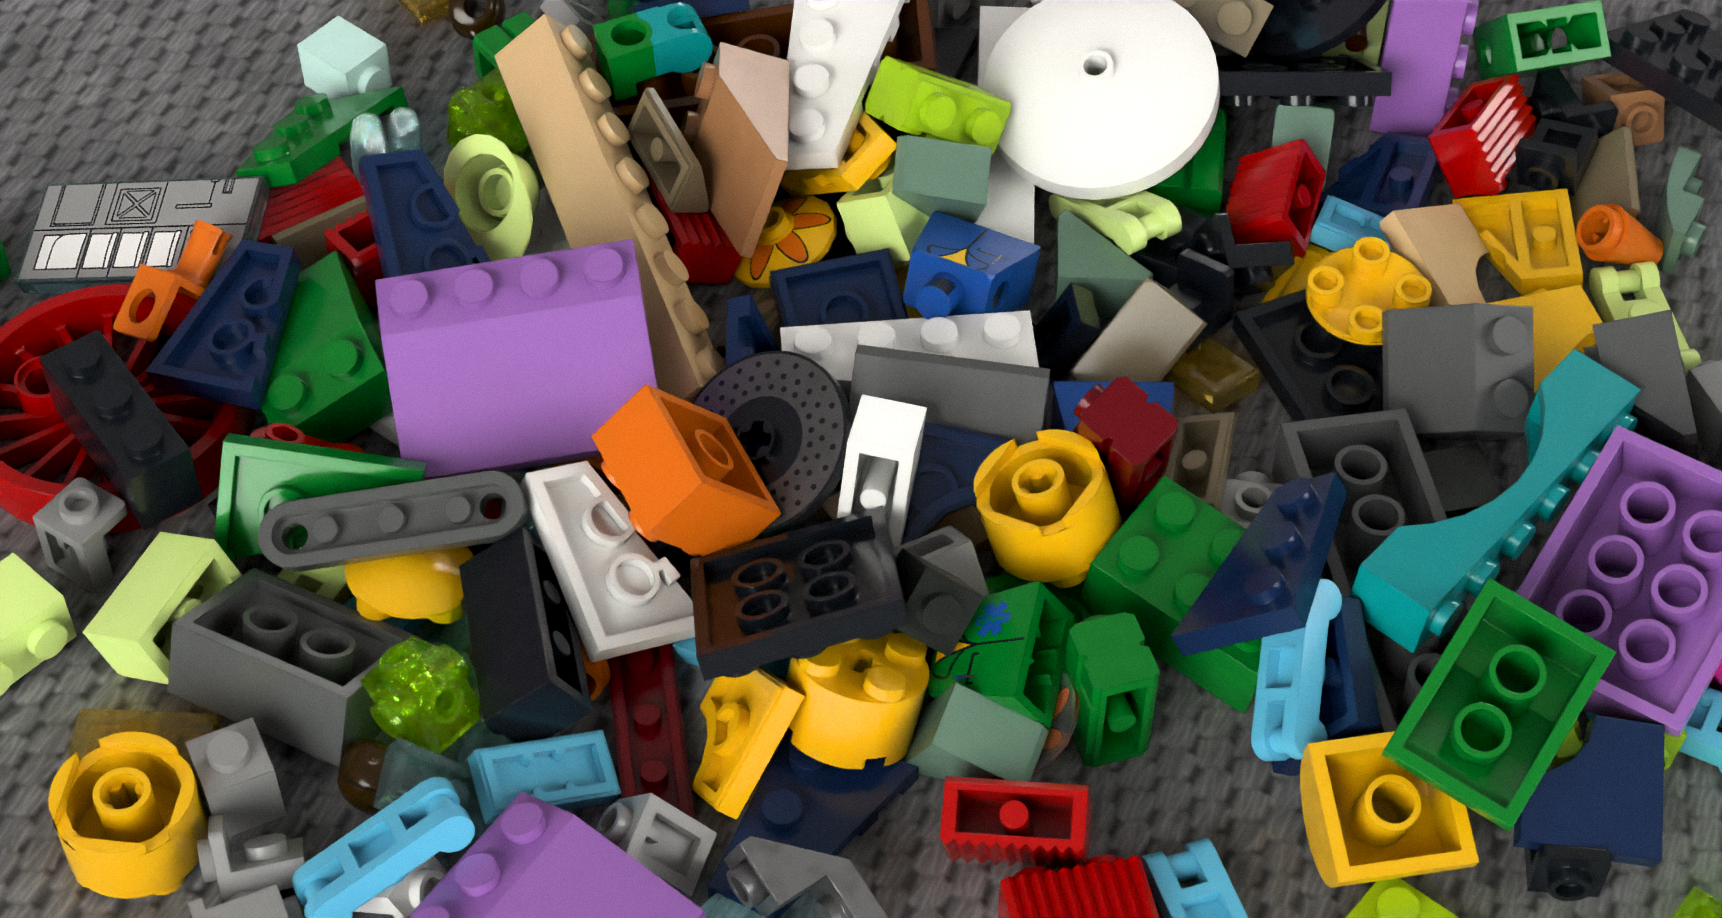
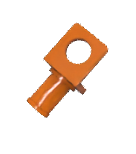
(190, 278)

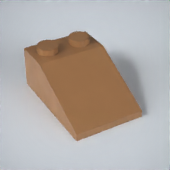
(741, 138)

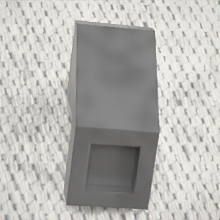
(774, 874)

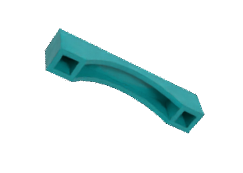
(1427, 570)

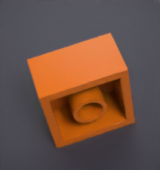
(683, 474)

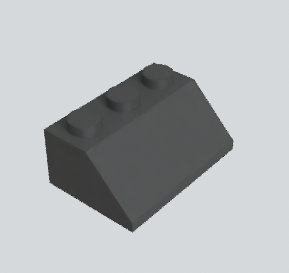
(956, 390)
(284, 661)

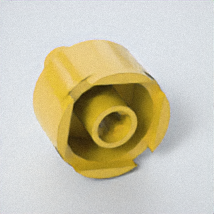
(1047, 507)
(859, 700)
(129, 816)

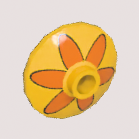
(794, 234)

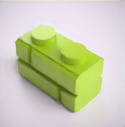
(936, 105)

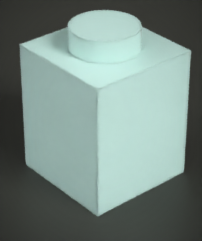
(344, 60)

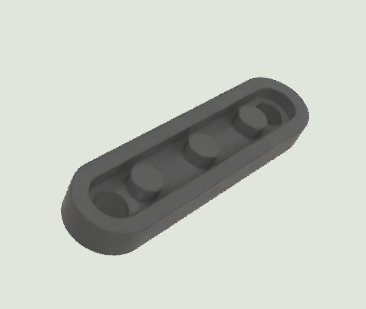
(392, 521)

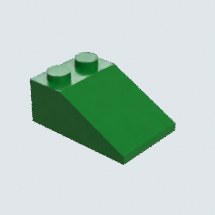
(329, 358)
(1498, 704)

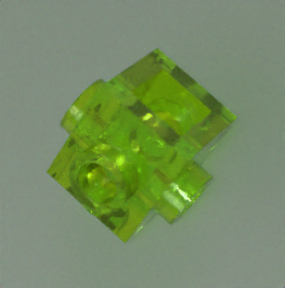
(487, 111)
(422, 694)

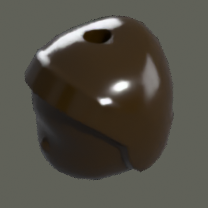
(464, 20)
(360, 774)

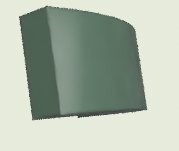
(1680, 210)

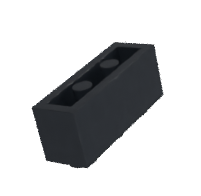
(121, 429)
(522, 641)

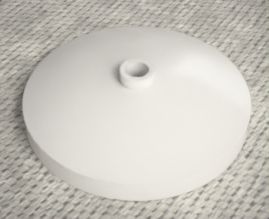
(1103, 94)

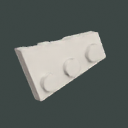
(608, 574)

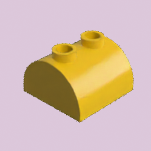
(1376, 818)

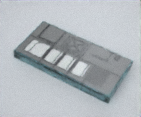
(108, 229)

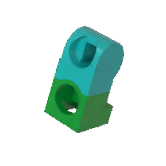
(650, 46)

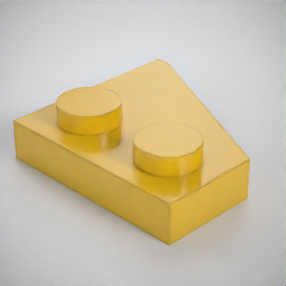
(864, 160)
(1528, 237)

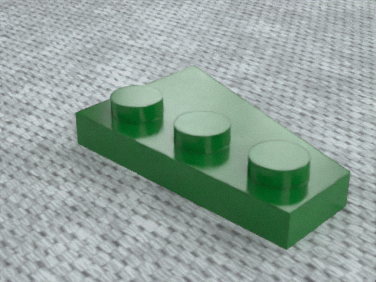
(313, 134)
(269, 472)

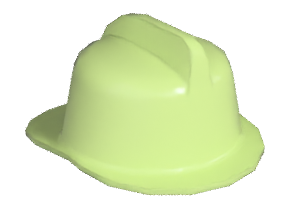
(494, 194)

